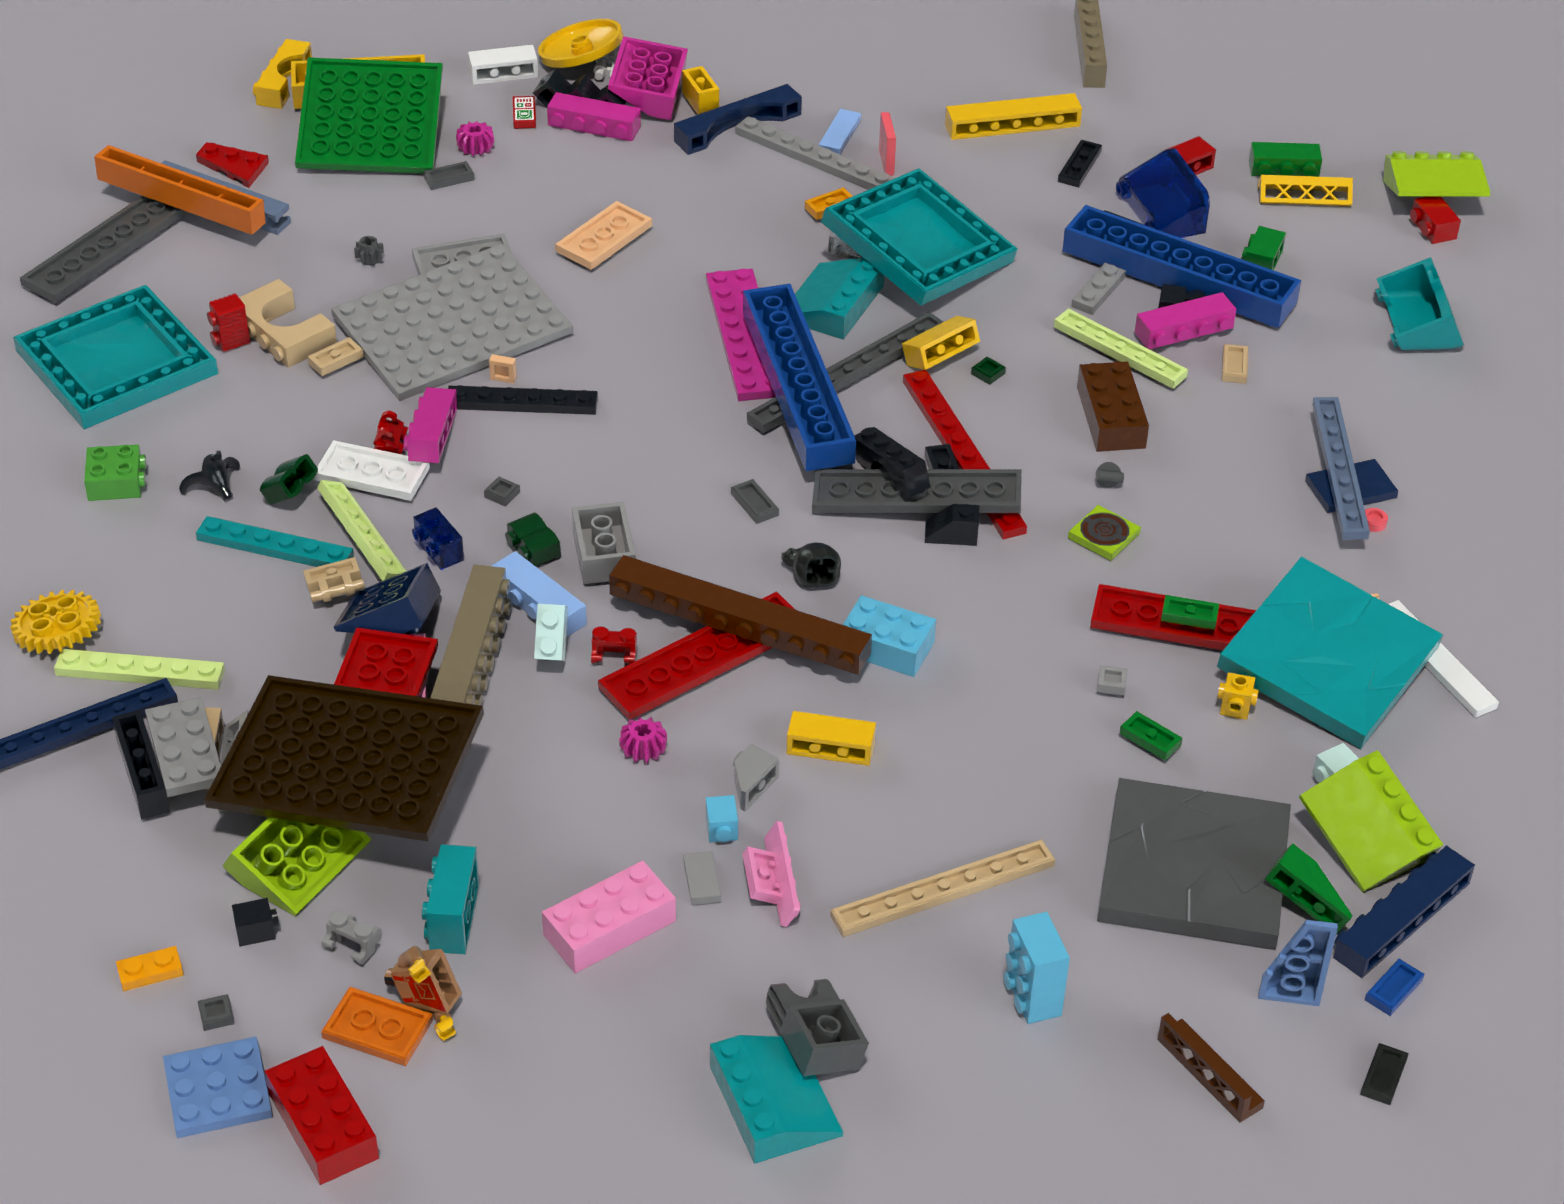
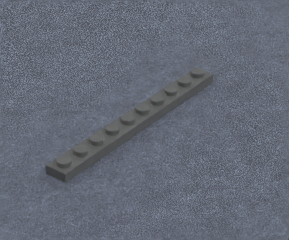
(852, 367)

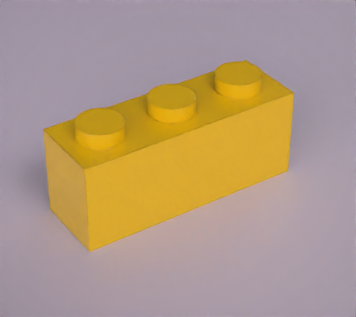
(941, 342)
(831, 738)

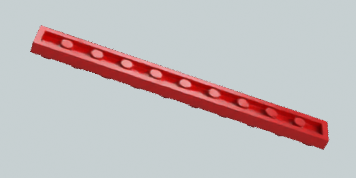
(951, 432)

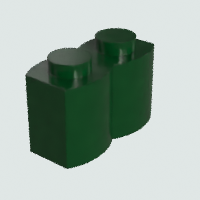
(288, 479)
(533, 539)

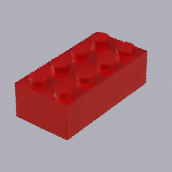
(321, 1115)

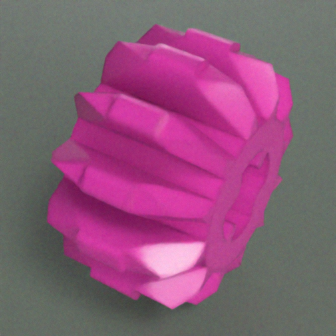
(475, 138)
(643, 739)

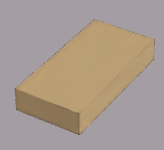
(1235, 363)

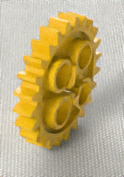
(55, 621)

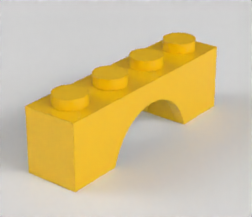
(272, 86)

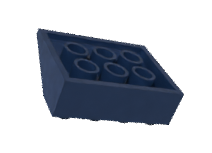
(393, 604)

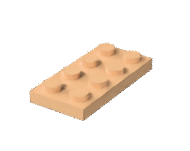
(603, 235)

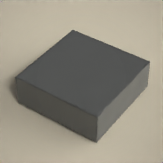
(502, 491)
(215, 1012)

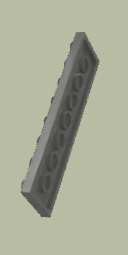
(100, 248)
(875, 492)

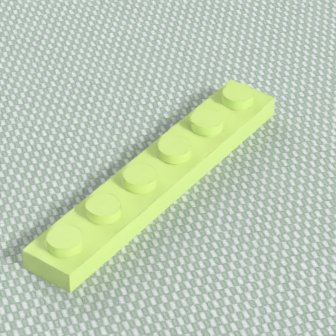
(1121, 348)
(360, 529)
(139, 668)

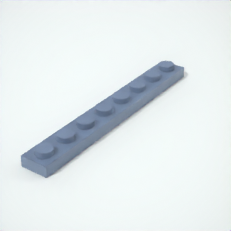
(1340, 468)

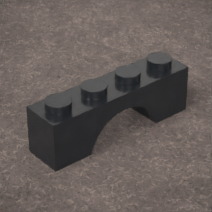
(904, 467)

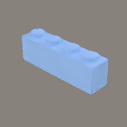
(533, 587)

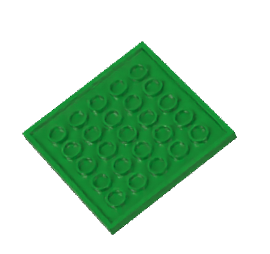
(369, 115)

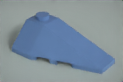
(1301, 966)

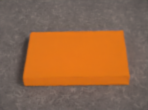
(377, 1026)

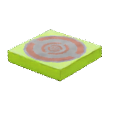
(1104, 532)

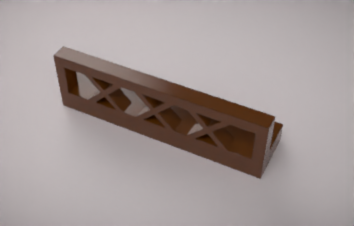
(1209, 1068)

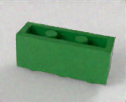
(1285, 159)

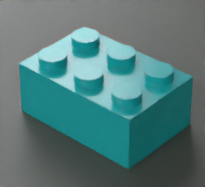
(451, 898)

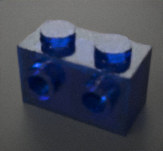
(438, 538)

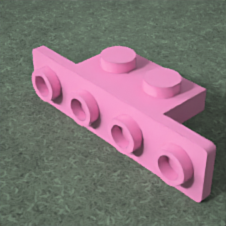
(771, 874)

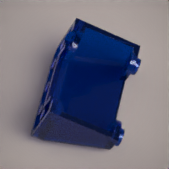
(1168, 194)

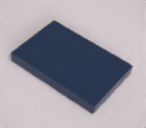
(1372, 480)

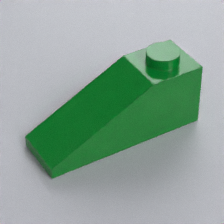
(1308, 887)

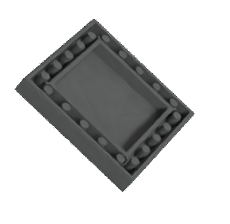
(1194, 863)

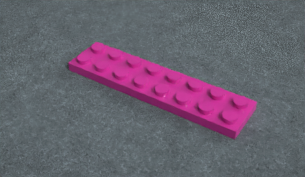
(741, 352)

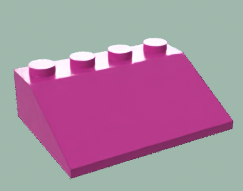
(649, 75)

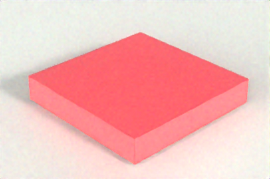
(887, 143)

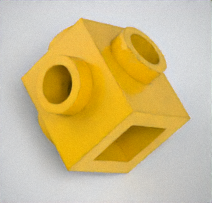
(1237, 695)

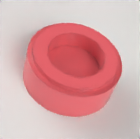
(1376, 519)

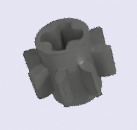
(369, 250)

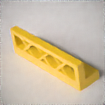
(1306, 184)

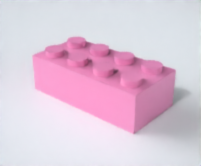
(609, 916)

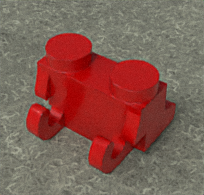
(390, 433)
(614, 641)

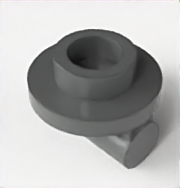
(1109, 475)

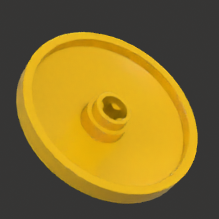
(580, 43)

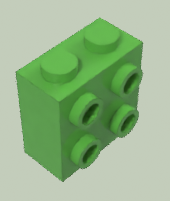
(114, 472)

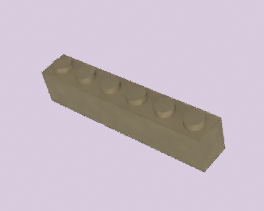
(1090, 43)

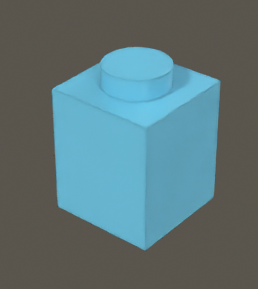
(721, 818)

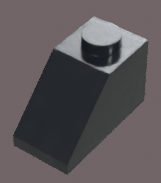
(954, 526)

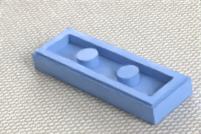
(840, 130)

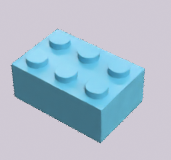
(898, 635)
(1036, 967)

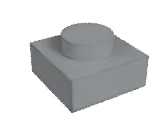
(1112, 680)

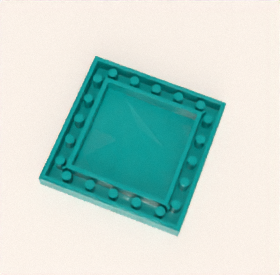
(919, 236)
(115, 356)
(1330, 651)

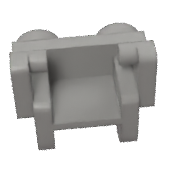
(342, 927)

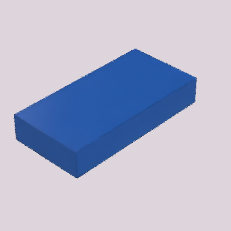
(1394, 987)

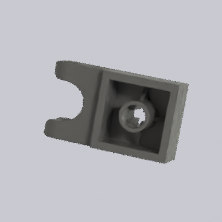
(817, 1028)

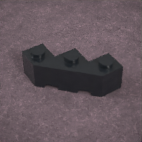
(582, 87)

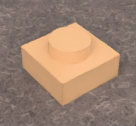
(502, 368)

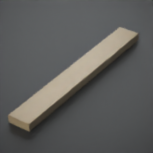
(942, 888)

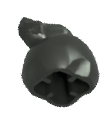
(814, 564)

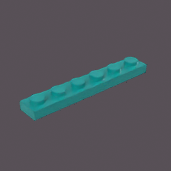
(271, 543)

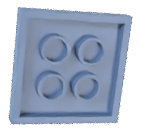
(217, 1087)

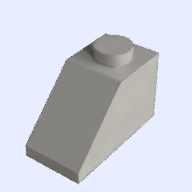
(753, 774)

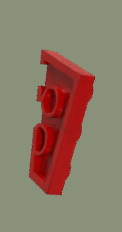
(235, 162)

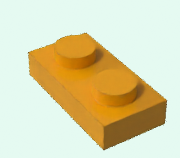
(817, 205)
(149, 968)

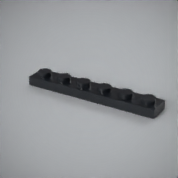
(526, 400)

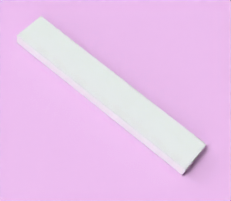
(1457, 678)

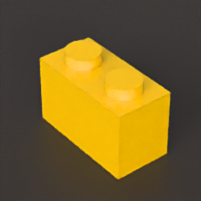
(700, 89)

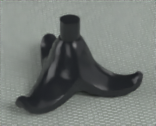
(212, 474)

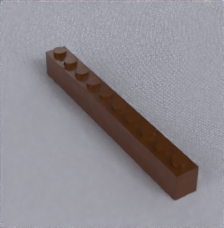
(741, 614)

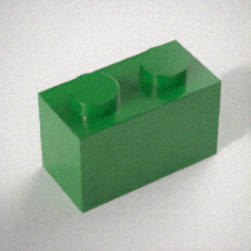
(1265, 247)

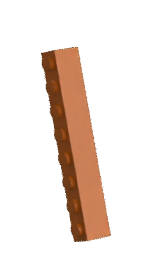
(180, 189)

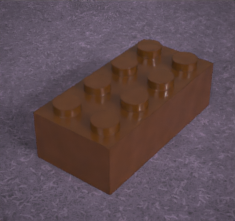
(1112, 406)

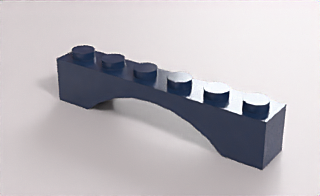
(771, 105)

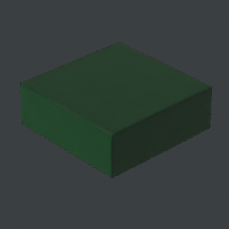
(988, 370)

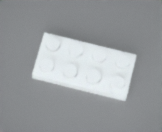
(372, 470)

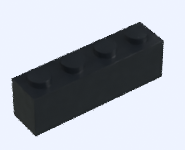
(140, 764)

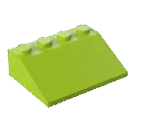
(1435, 174)
(1371, 821)
(292, 860)

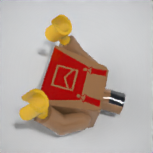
(428, 984)

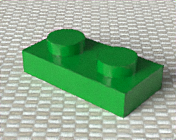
(1190, 612)
(1150, 735)

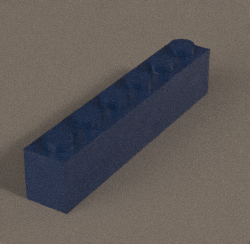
(1403, 911)

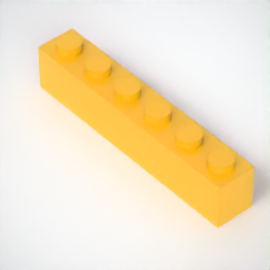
(1013, 116)

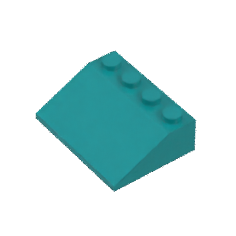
(838, 295)
(770, 1096)

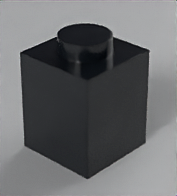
(254, 921)

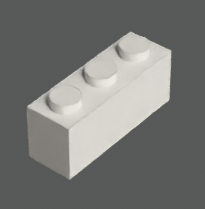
(503, 64)

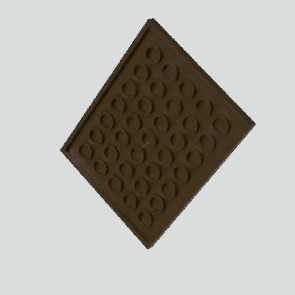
(346, 757)

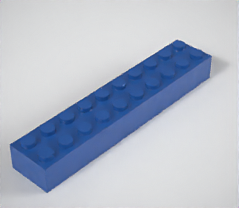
(1175, 261)
(799, 378)

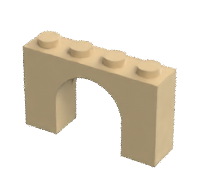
(286, 343)

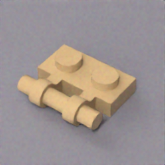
(334, 580)

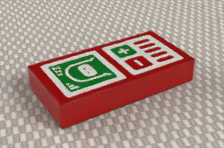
(524, 112)

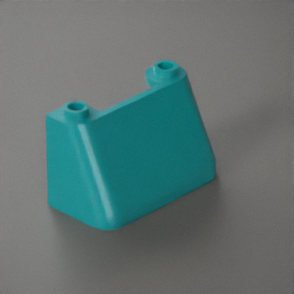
(1419, 308)

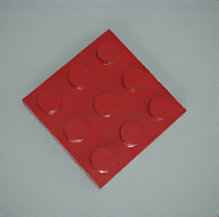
(387, 662)

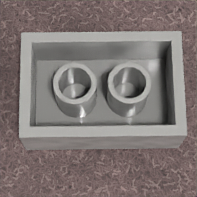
(601, 539)

